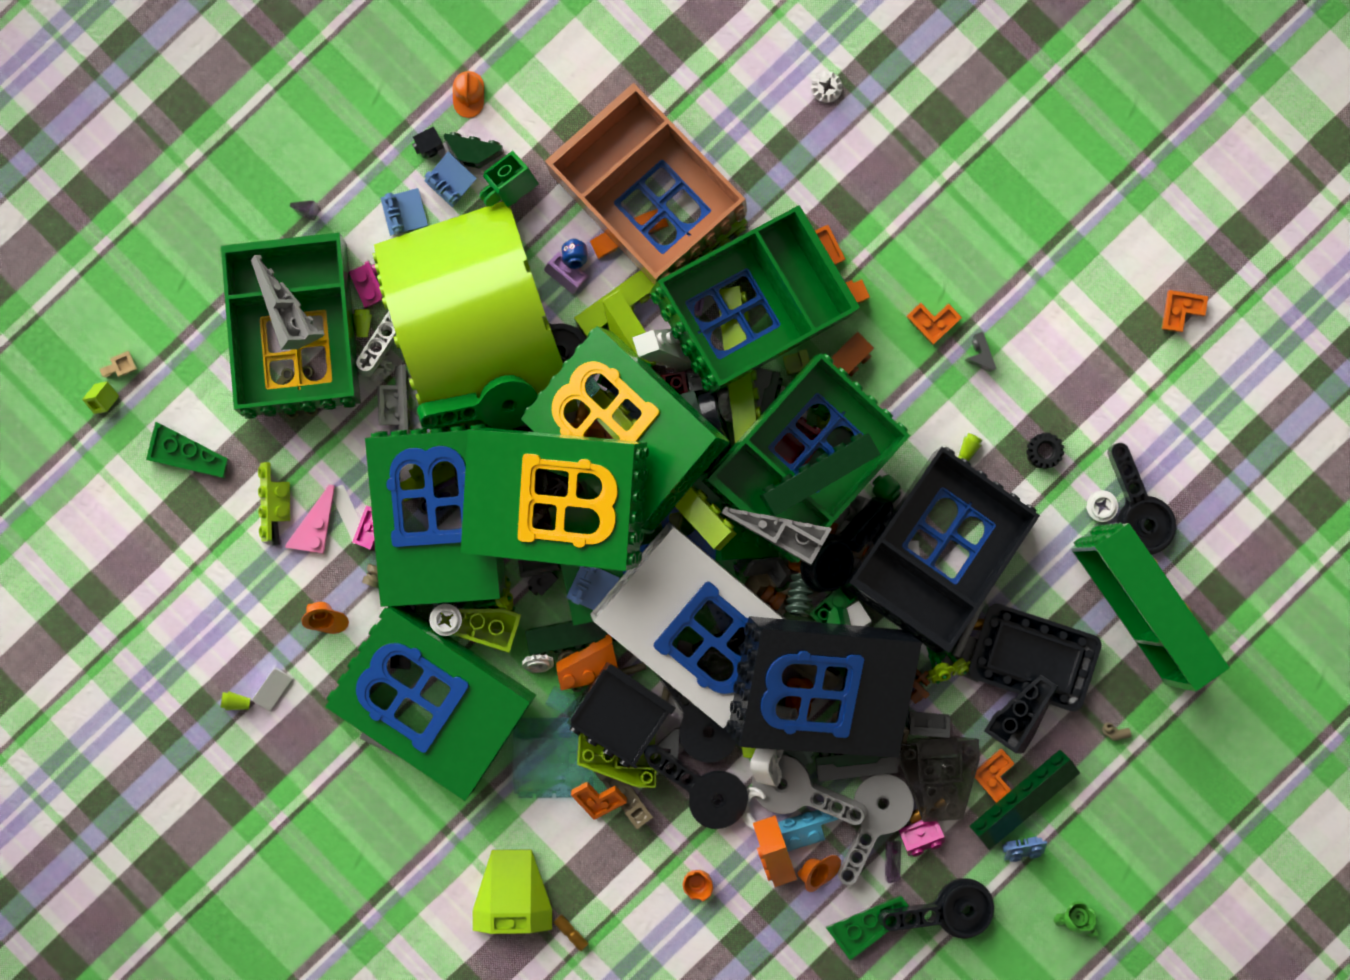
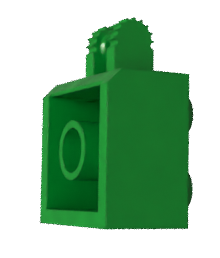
(507, 181)

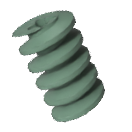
(798, 597)

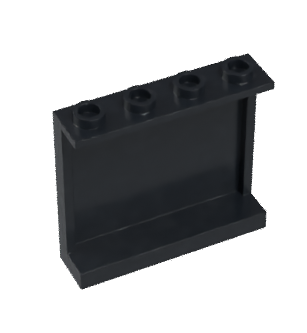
(619, 715)

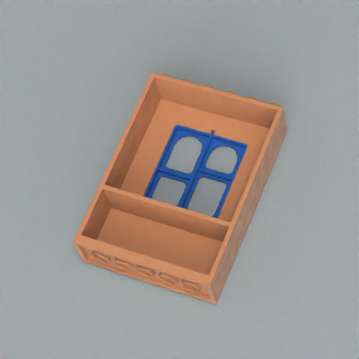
(618, 155)

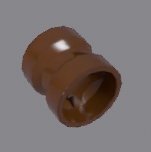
(773, 597)

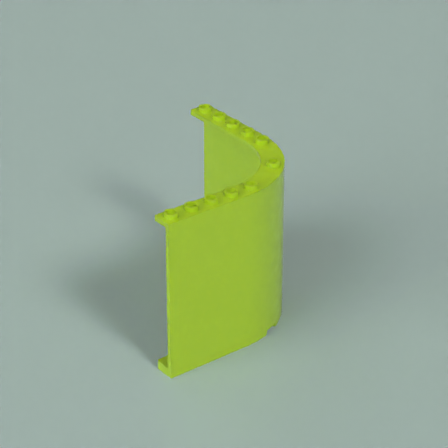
(466, 306)

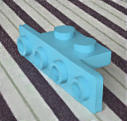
(804, 829)

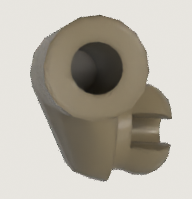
(1115, 734)

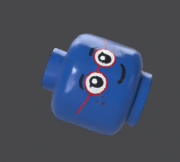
(574, 253)

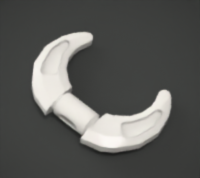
(747, 817)

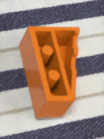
(584, 666)
(774, 852)

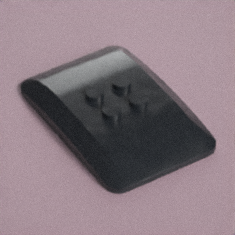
(1022, 646)

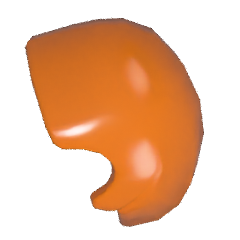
(698, 885)

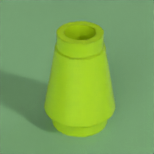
(362, 322)
(969, 446)
(234, 701)

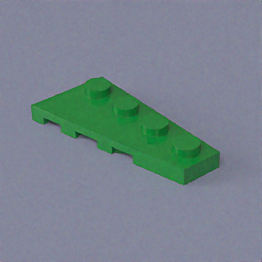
(179, 451)
(746, 546)
(863, 928)

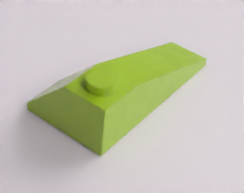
(623, 320)
(487, 626)

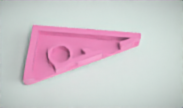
(313, 530)

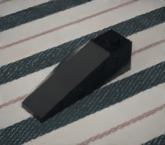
(1021, 717)

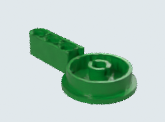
(499, 405)

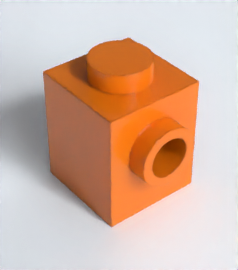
(858, 290)

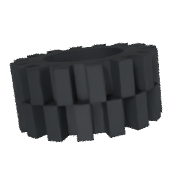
(1033, 453)

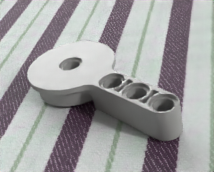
(802, 793)
(878, 820)

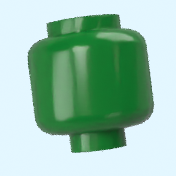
(886, 488)

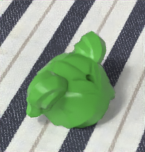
(1084, 925)

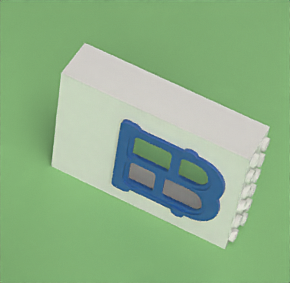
(662, 598)

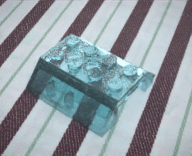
(546, 759)

